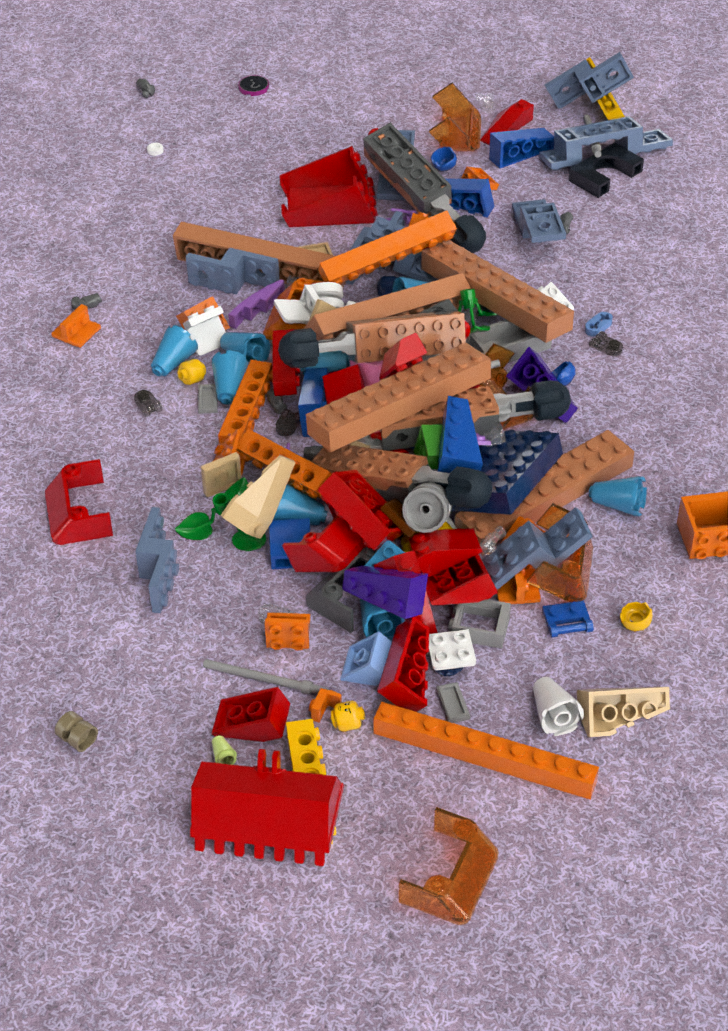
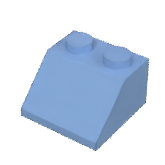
(366, 660)

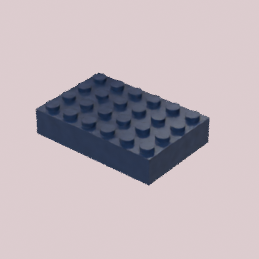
(516, 468)

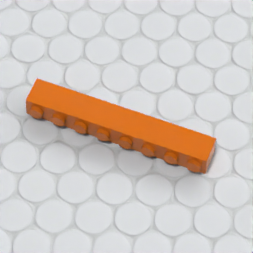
(388, 249)

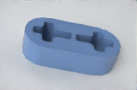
(596, 322)

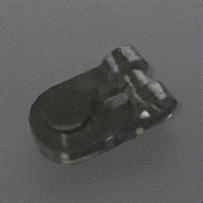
(610, 347)
(147, 402)
(287, 423)

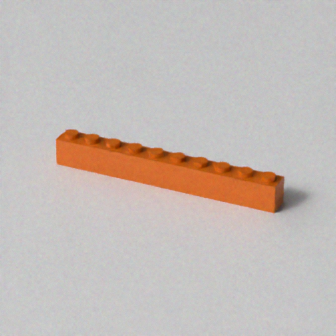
(486, 750)

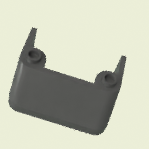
(326, 595)

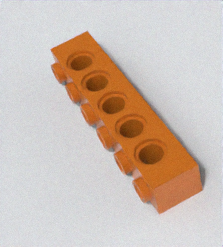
(248, 399)
(263, 451)

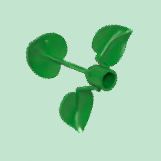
(469, 301)
(198, 525)

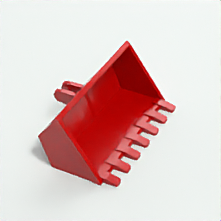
(264, 809)

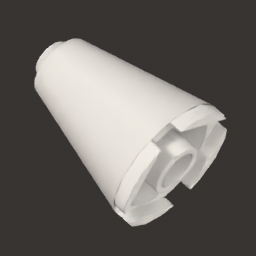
(556, 707)

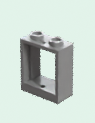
(484, 608)

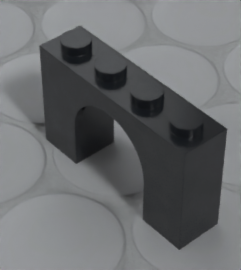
(615, 157)

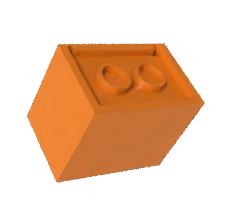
(704, 524)

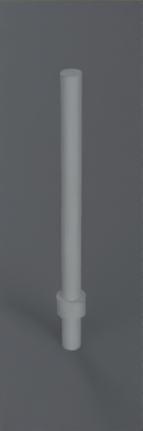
(595, 147)
(306, 687)

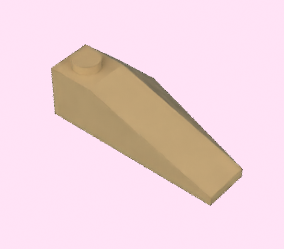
(257, 505)
(614, 707)

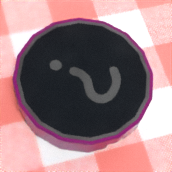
(253, 85)

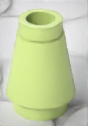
(223, 751)

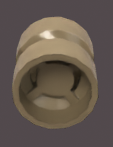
(76, 731)

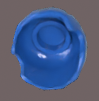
(444, 159)
(565, 373)

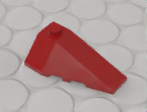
(510, 119)
(408, 562)

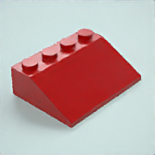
(360, 506)
(461, 583)

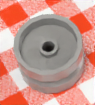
(418, 516)

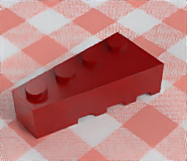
(284, 377)
(405, 666)

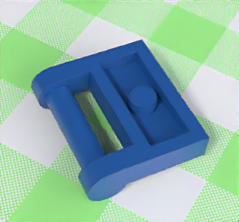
(567, 613)

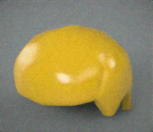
(637, 612)

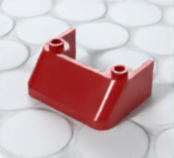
(74, 523)
(325, 551)

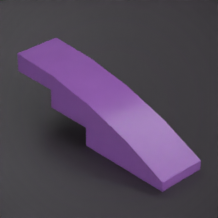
(259, 301)

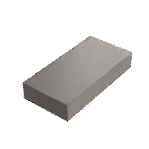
(207, 399)
(453, 702)

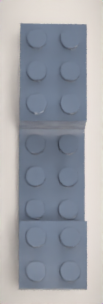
(623, 130)

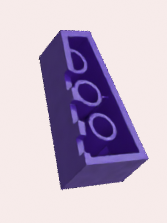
(532, 369)
(389, 589)

